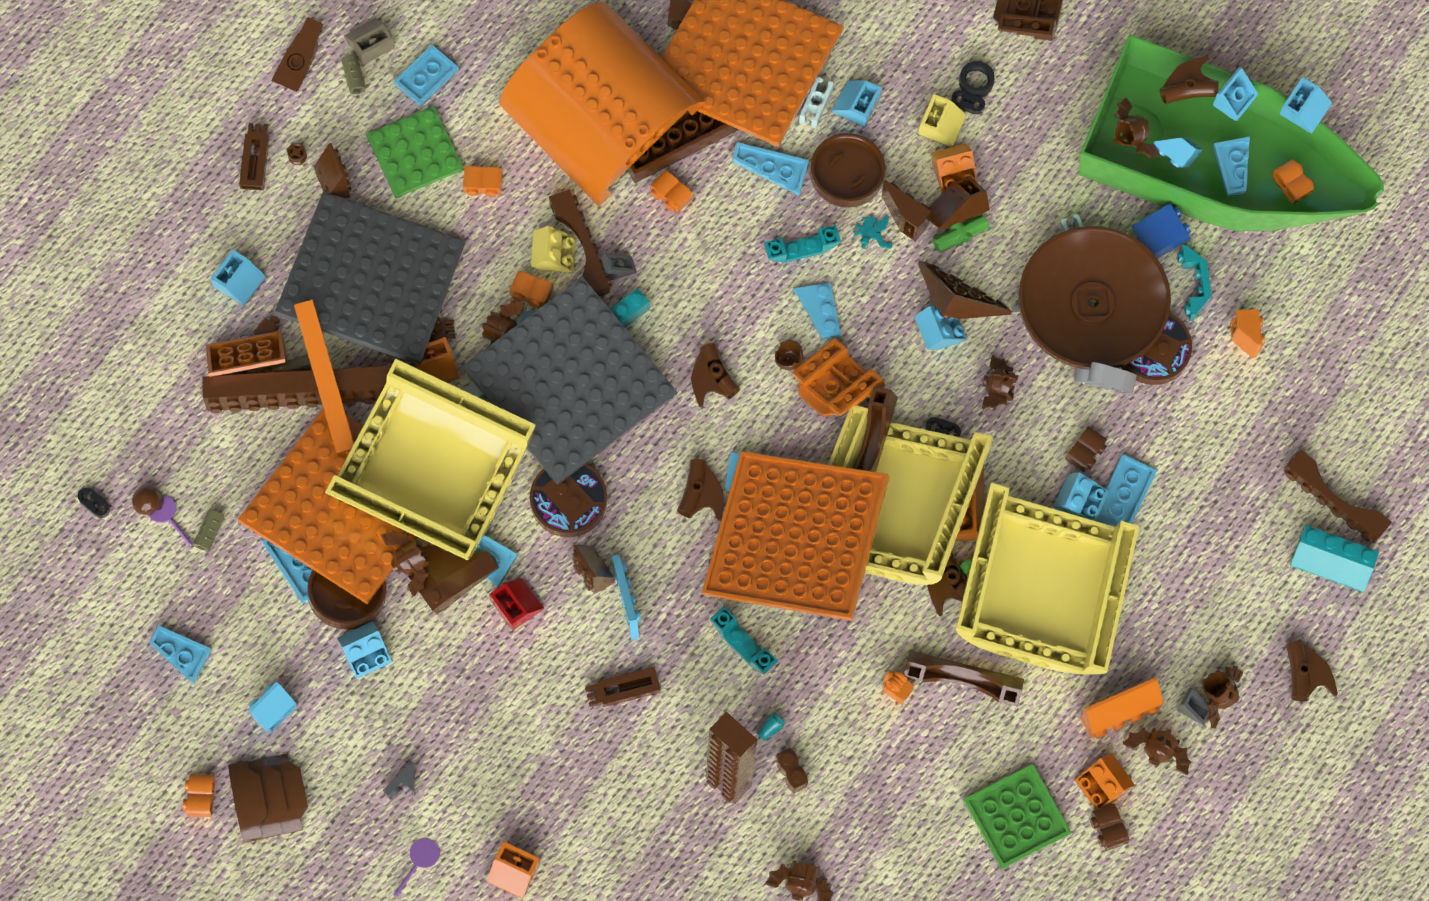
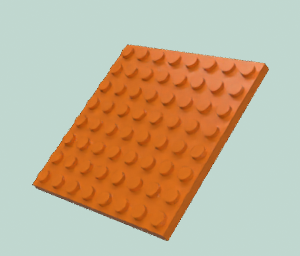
(752, 60)
(317, 527)
(796, 535)

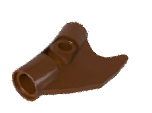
(1188, 82)
(706, 380)
(708, 493)
(948, 588)
(1316, 671)

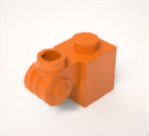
(897, 686)

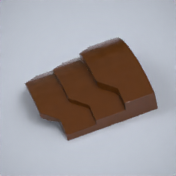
(1029, 17)
(267, 797)

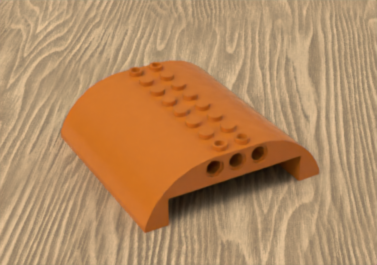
(596, 98)

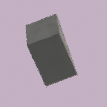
(1194, 707)

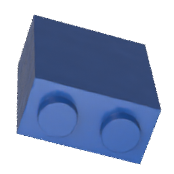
(1162, 231)

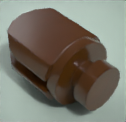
(267, 326)

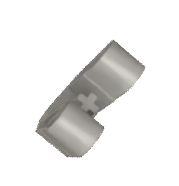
(1107, 377)

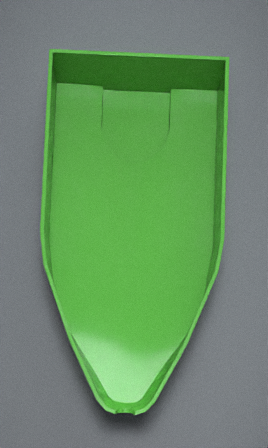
(1340, 176)

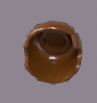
(791, 350)
(147, 500)

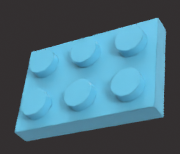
(426, 75)

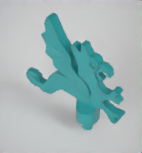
(869, 232)

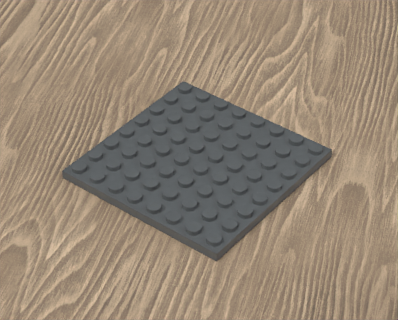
(372, 277)
(572, 377)

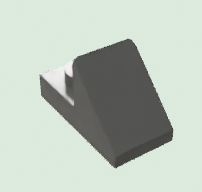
(618, 265)
(405, 778)

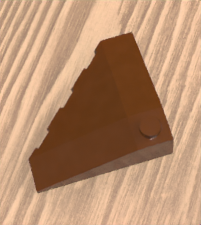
(956, 298)
(452, 575)

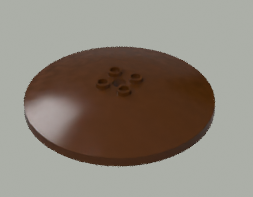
(1099, 267)

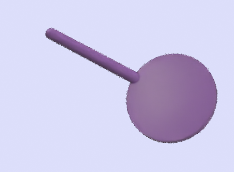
(166, 514)
(423, 854)

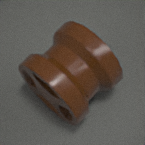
(295, 150)

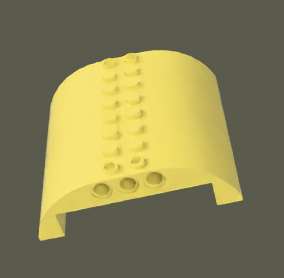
(433, 460)
(924, 496)
(1046, 585)

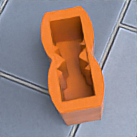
(482, 180)
(1293, 181)
(671, 192)
(531, 289)
(200, 795)

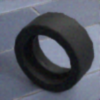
(977, 66)

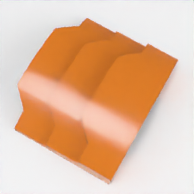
(834, 381)

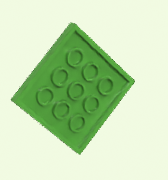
(414, 152)
(1017, 816)

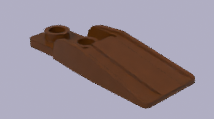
(299, 56)

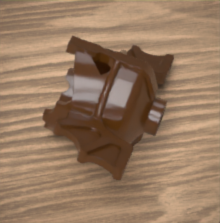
(1134, 130)
(501, 323)
(999, 384)
(408, 559)
(1221, 691)
(1159, 748)
(800, 881)

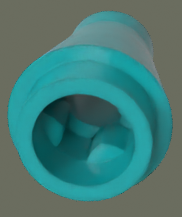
(770, 726)

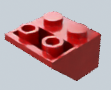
(515, 602)

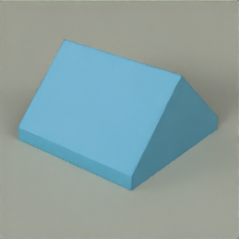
(1235, 95)

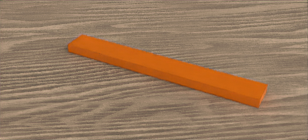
(324, 376)

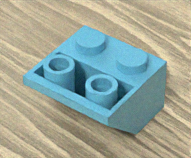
(858, 101)
(1306, 105)
(1180, 150)
(237, 278)
(939, 331)
(1081, 497)
(364, 649)
(272, 707)

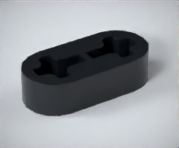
(967, 102)
(944, 425)
(91, 505)

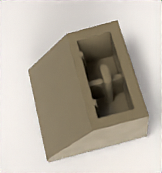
(370, 41)

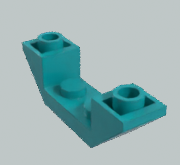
(803, 248)
(1188, 260)
(741, 642)

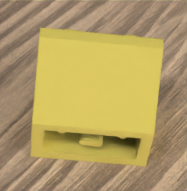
(942, 121)
(553, 250)

